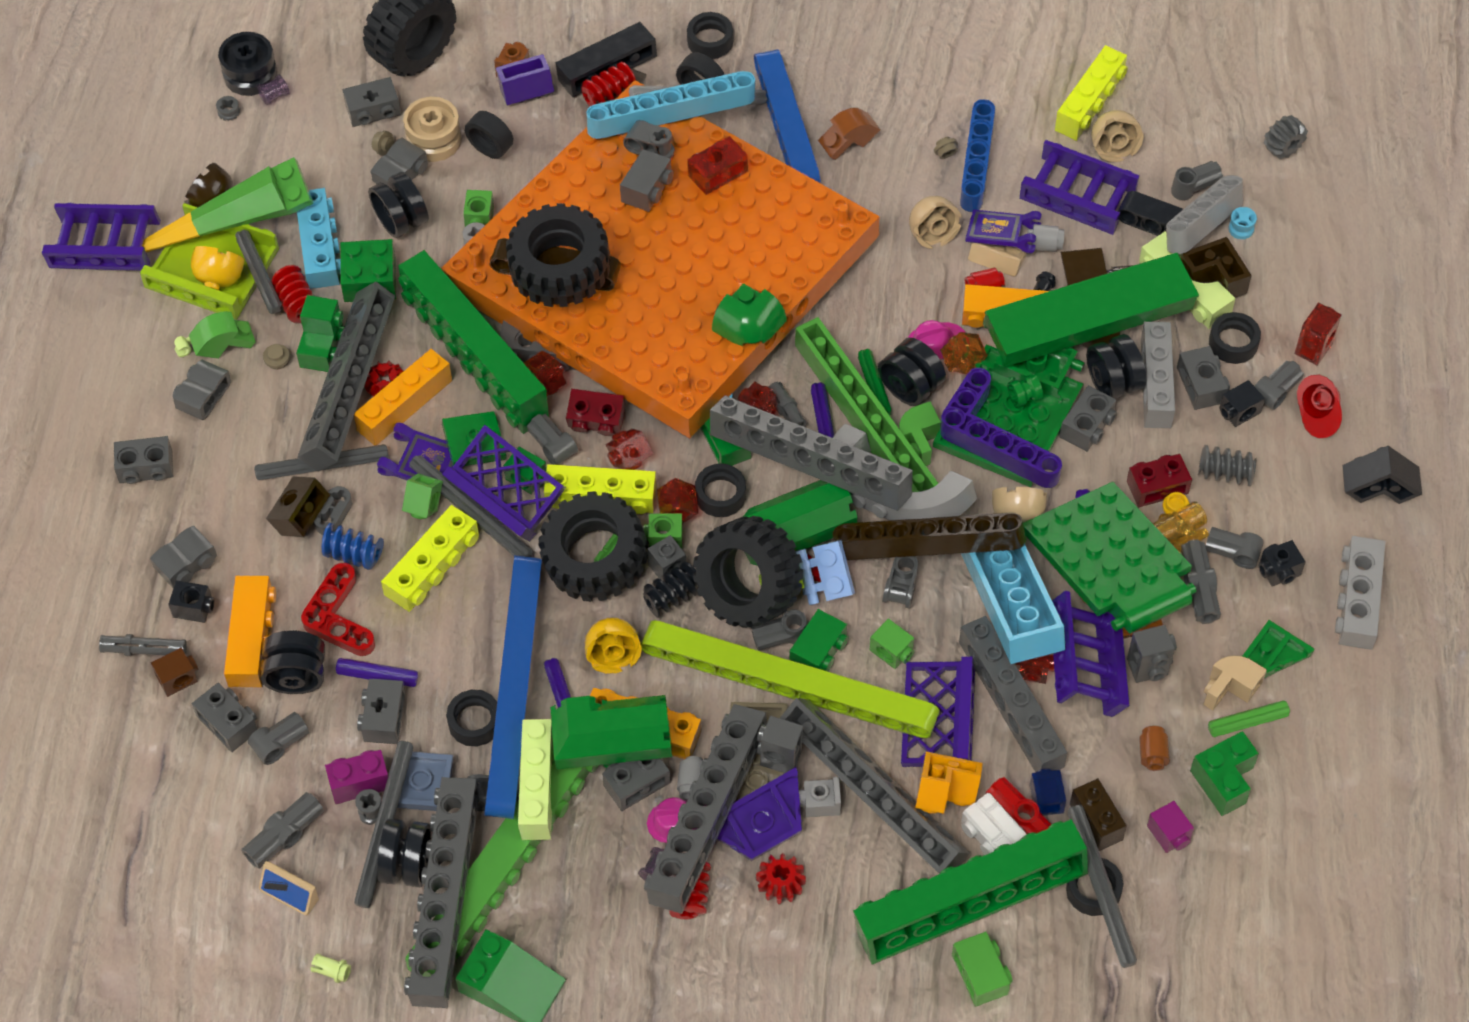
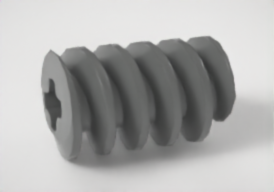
(1227, 465)

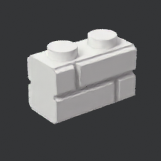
(990, 824)

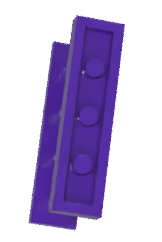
(1073, 206)
(101, 257)
(1110, 655)

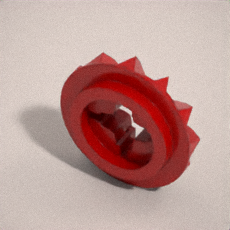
(373, 382)

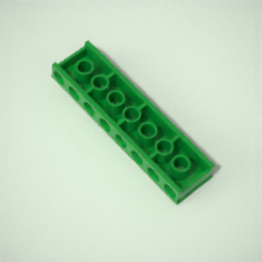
(1090, 309)

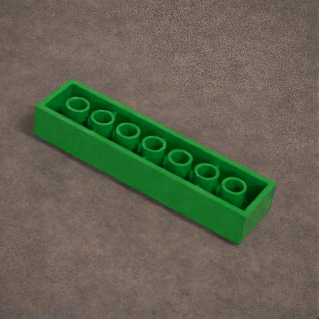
(472, 341)
(971, 891)

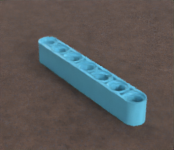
(671, 104)

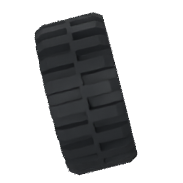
(408, 33)
(554, 228)
(587, 515)
(719, 580)

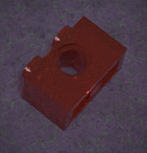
(717, 165)
(1317, 333)

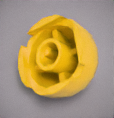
(216, 268)
(612, 645)

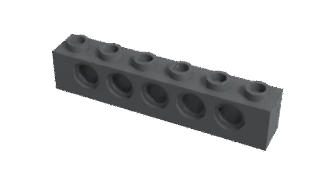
(1012, 696)

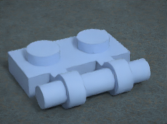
(832, 569)

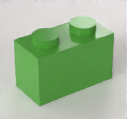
(981, 968)

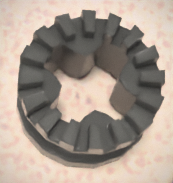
(226, 114)

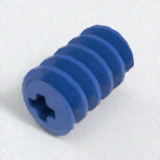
(351, 548)

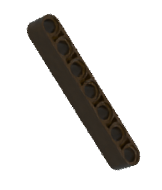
(931, 536)

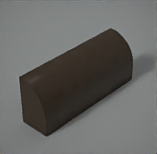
(1081, 266)

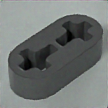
(336, 513)

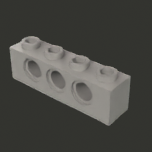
(1158, 363)
(1369, 555)

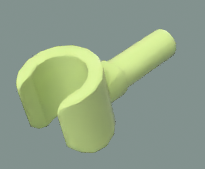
(182, 346)

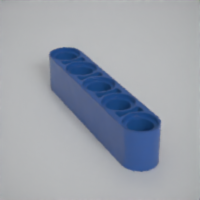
(977, 155)

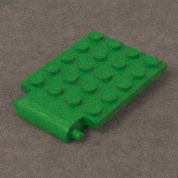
(1035, 421)
(1113, 557)

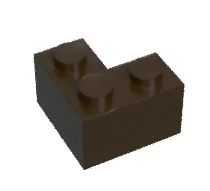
(1218, 263)

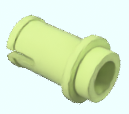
(332, 968)

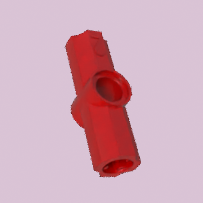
(1016, 803)

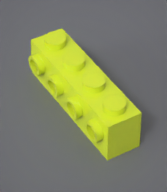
(1091, 92)
(633, 486)
(430, 558)

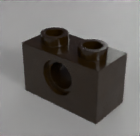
(298, 506)
(1101, 813)

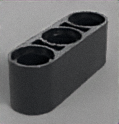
(1146, 212)

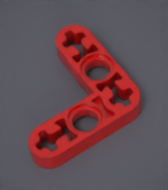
(329, 618)

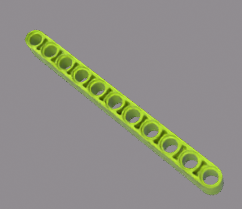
(790, 679)

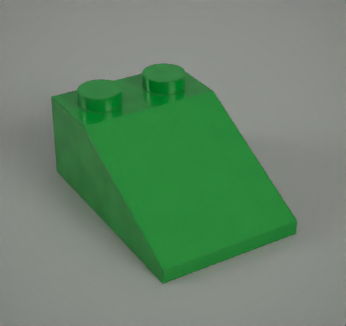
(509, 979)

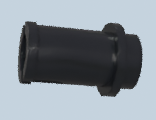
(1045, 281)

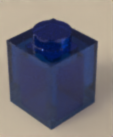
(1048, 791)

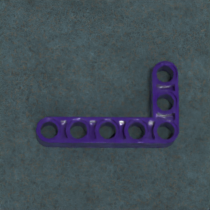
(993, 436)

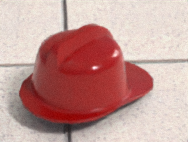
(1319, 406)

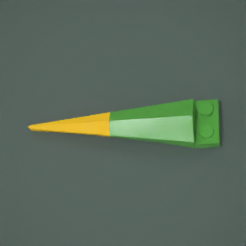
(261, 197)

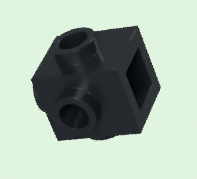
(1281, 563)

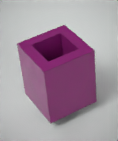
(1170, 827)

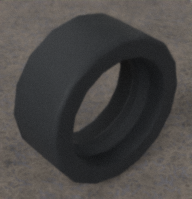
(715, 21)
(700, 64)
(489, 134)
(1235, 321)
(720, 472)
(467, 699)
(1090, 906)

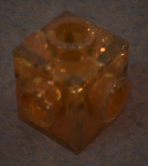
(963, 352)

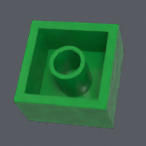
(367, 263)

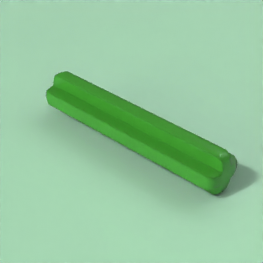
(1248, 718)

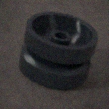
(247, 62)
(398, 204)
(1116, 366)
(911, 371)
(293, 662)
(403, 852)

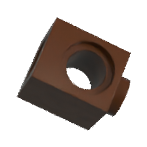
(175, 671)

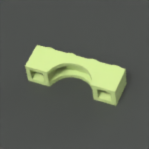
(1213, 297)
(535, 779)

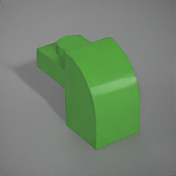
(218, 331)
(918, 427)

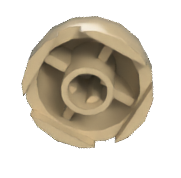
(1116, 135)
(934, 221)
(1023, 501)

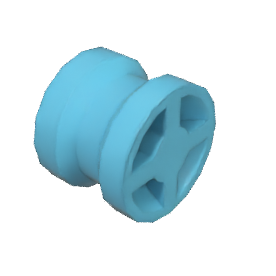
(1242, 223)

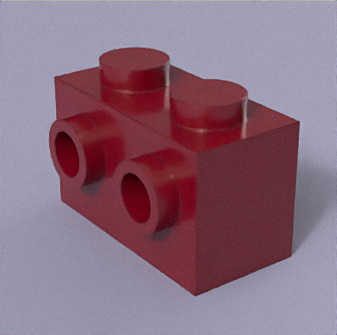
(595, 412)
(1157, 479)

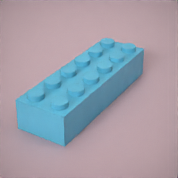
(1016, 603)

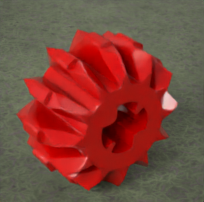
(783, 870)

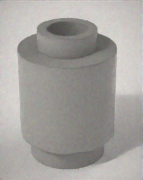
(1047, 237)
(688, 772)

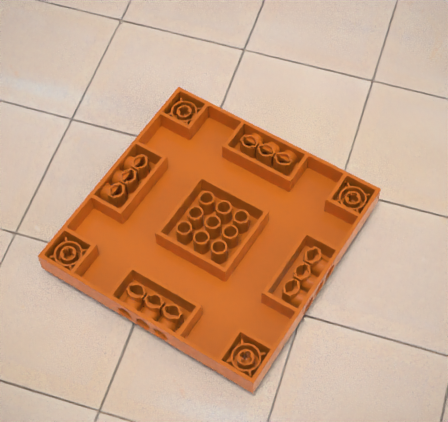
(677, 265)

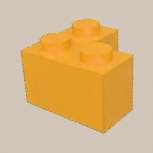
(946, 780)

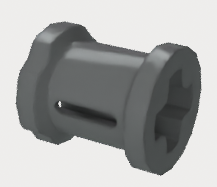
(371, 800)

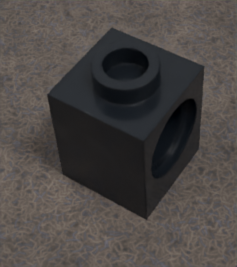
(1241, 403)
(186, 592)

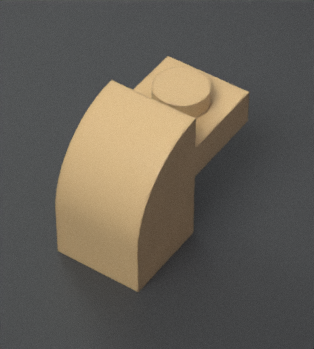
(1234, 675)

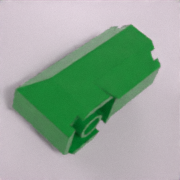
(807, 513)
(609, 731)

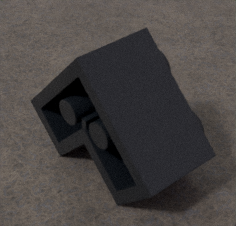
(1382, 473)

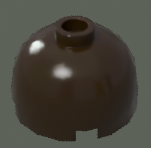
(208, 186)

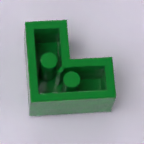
(321, 332)
(1221, 771)

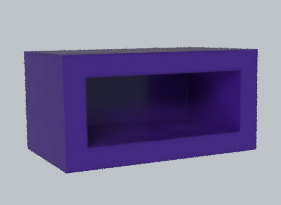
(525, 79)

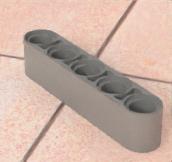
(1204, 214)

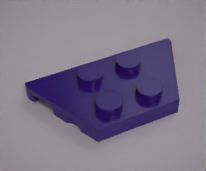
(764, 817)

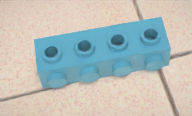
(318, 242)

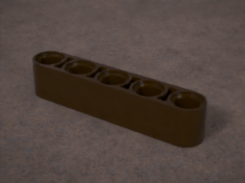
(551, 256)

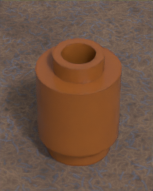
(1154, 748)

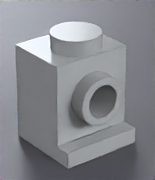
(818, 805)

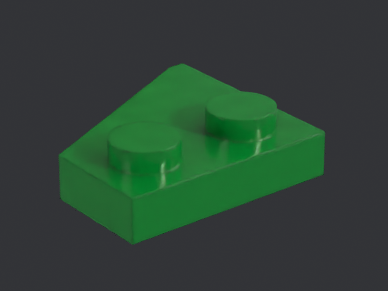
(1277, 649)

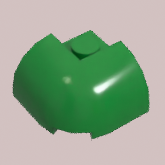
(748, 316)

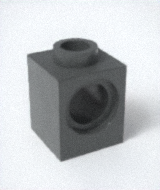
(665, 556)

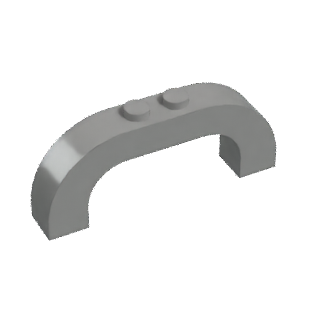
(945, 499)

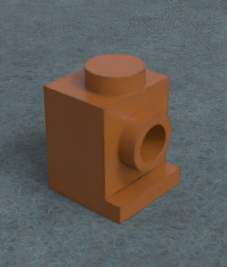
(511, 53)

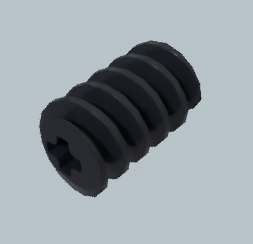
(670, 588)

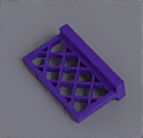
(494, 503)
(963, 707)

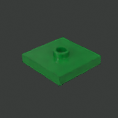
(462, 430)

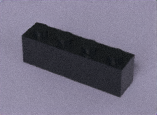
(631, 45)

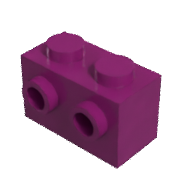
(356, 774)

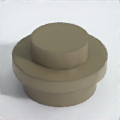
(382, 142)
(946, 147)
(276, 356)

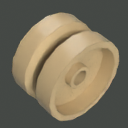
(433, 127)

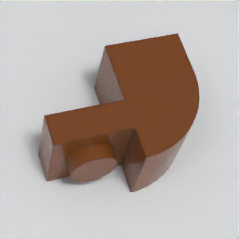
(848, 127)

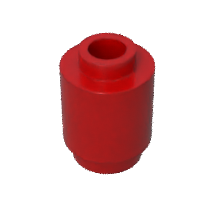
(986, 277)

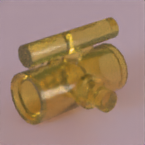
(1182, 525)

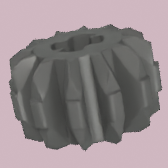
(1285, 136)

